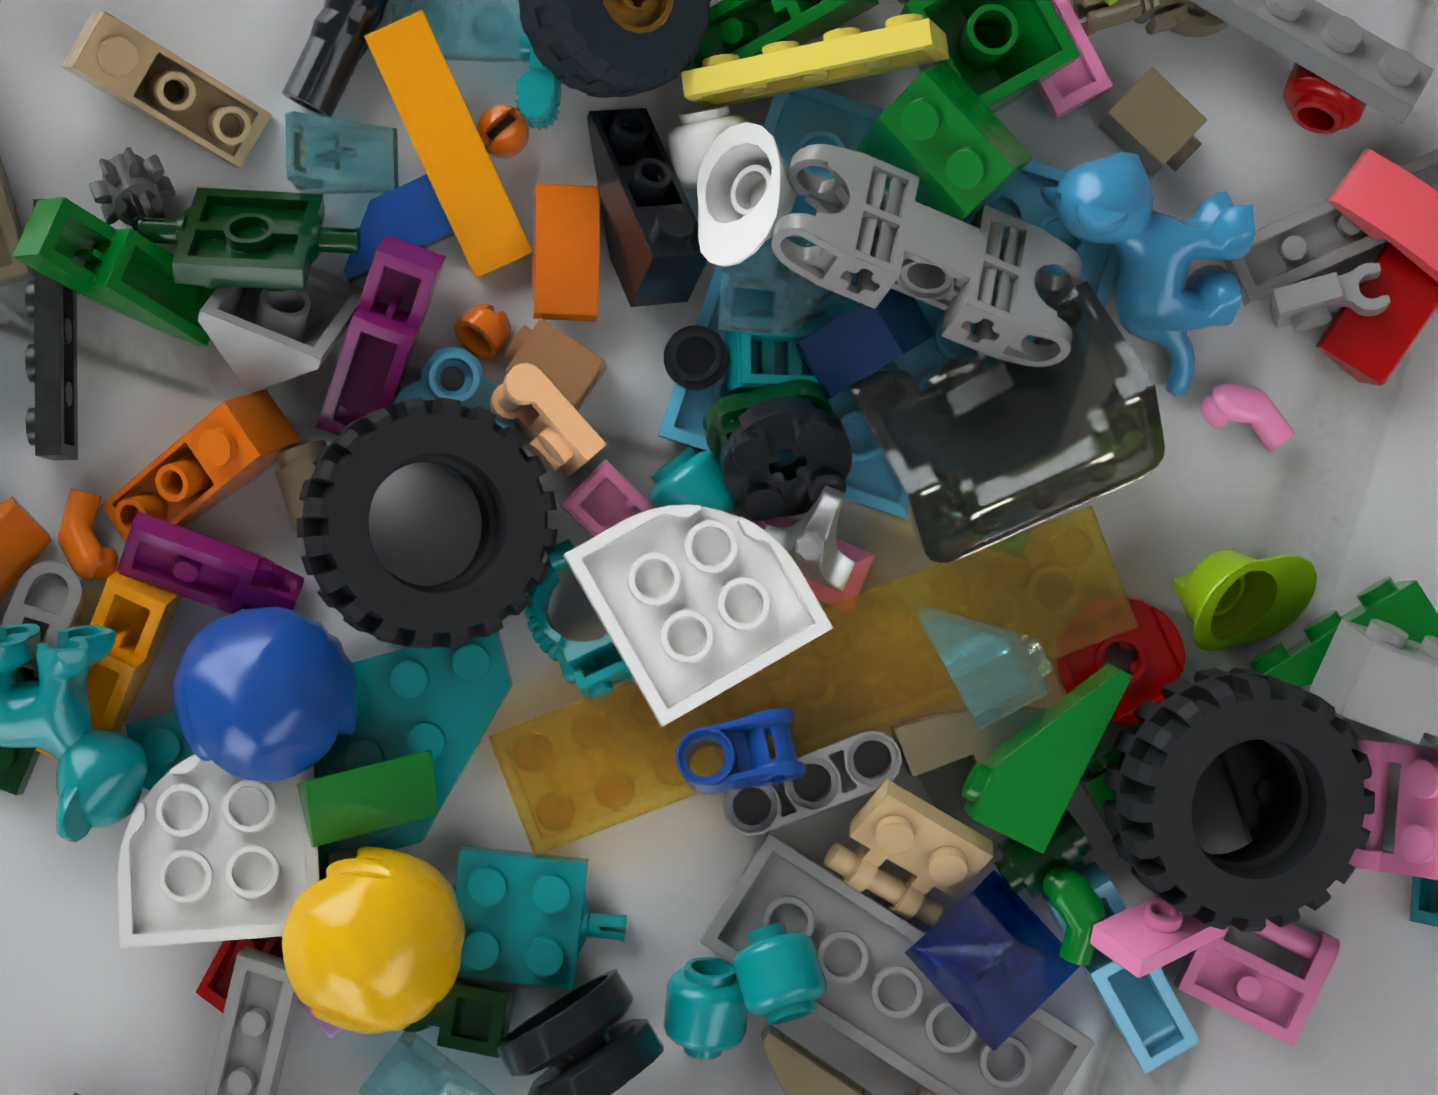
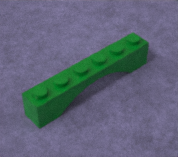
(1396, 603)

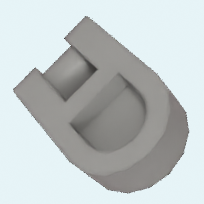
(49, 597)

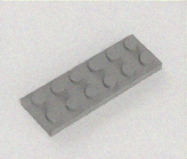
(877, 990)

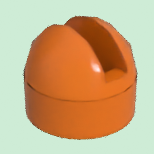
(511, 139)
(483, 331)

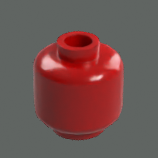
(1319, 104)

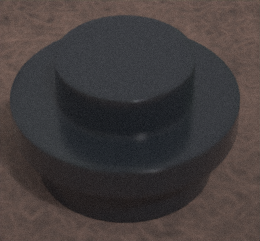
(695, 357)

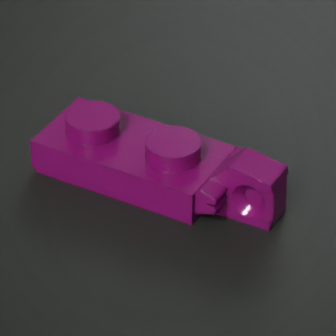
(205, 568)

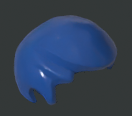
(264, 693)

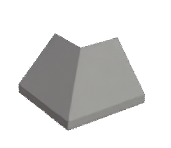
(279, 333)

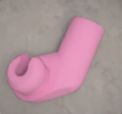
(1247, 406)

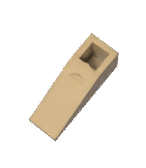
(166, 88)

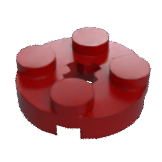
(1157, 661)

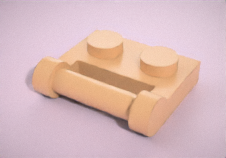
(557, 429)

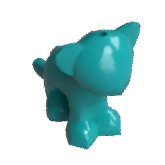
(97, 769)

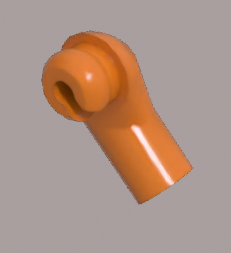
(79, 541)

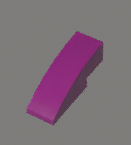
(381, 332)

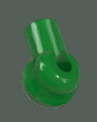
(1080, 910)

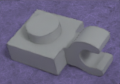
(1313, 301)

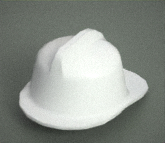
(741, 194)

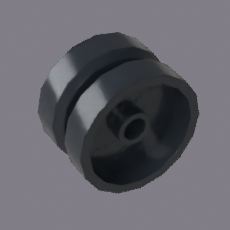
(578, 1042)

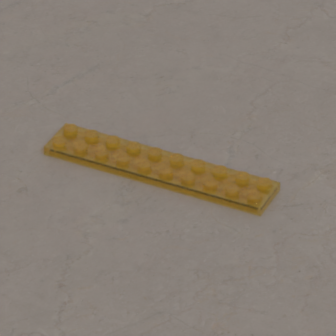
(615, 762)

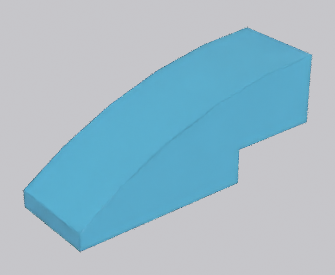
(1141, 1008)

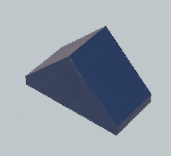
(864, 341)

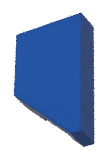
(406, 213)

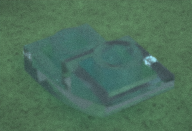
(470, 27)

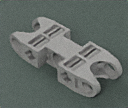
(927, 255)

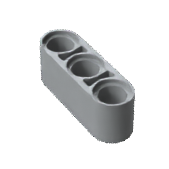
(843, 785)

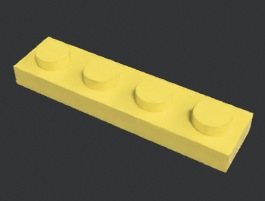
(840, 57)

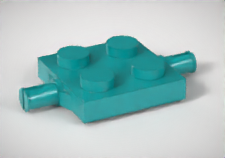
(526, 916)

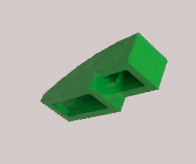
(112, 268)

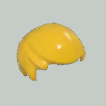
(374, 941)

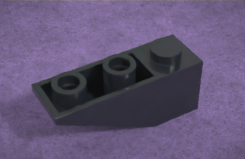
(644, 210)

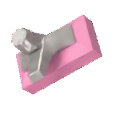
(827, 563)

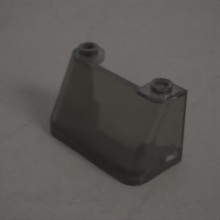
(1025, 453)

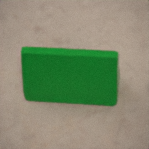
(369, 798)

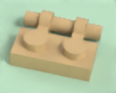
(917, 838)

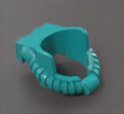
(590, 664)

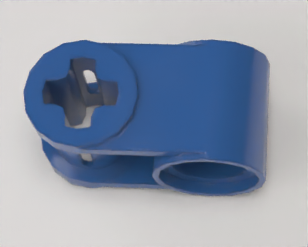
(745, 752)

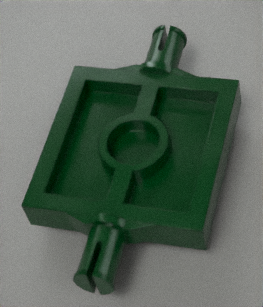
(249, 238)

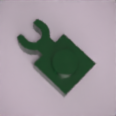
(470, 1018)

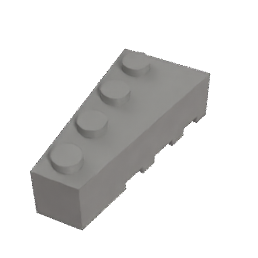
(1382, 679)

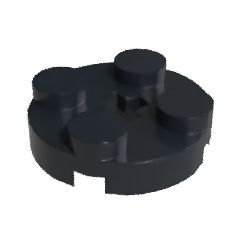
(792, 488)

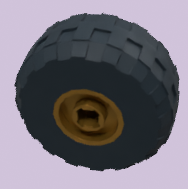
(615, 44)

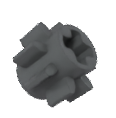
(131, 188)

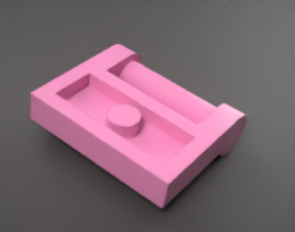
(1417, 810)
(1256, 988)

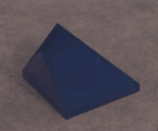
(992, 959)

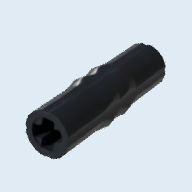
(332, 53)

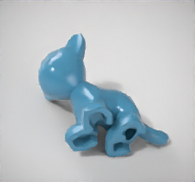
(1114, 205)

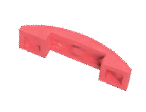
(1393, 207)

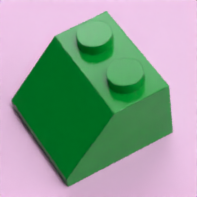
(999, 44)
(948, 141)

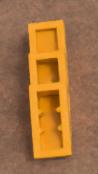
(448, 143)

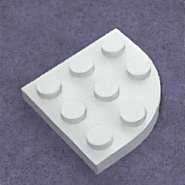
(695, 601)
(213, 858)

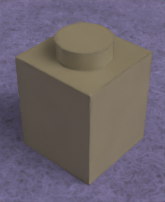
(1154, 123)

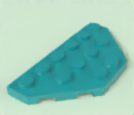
(403, 707)

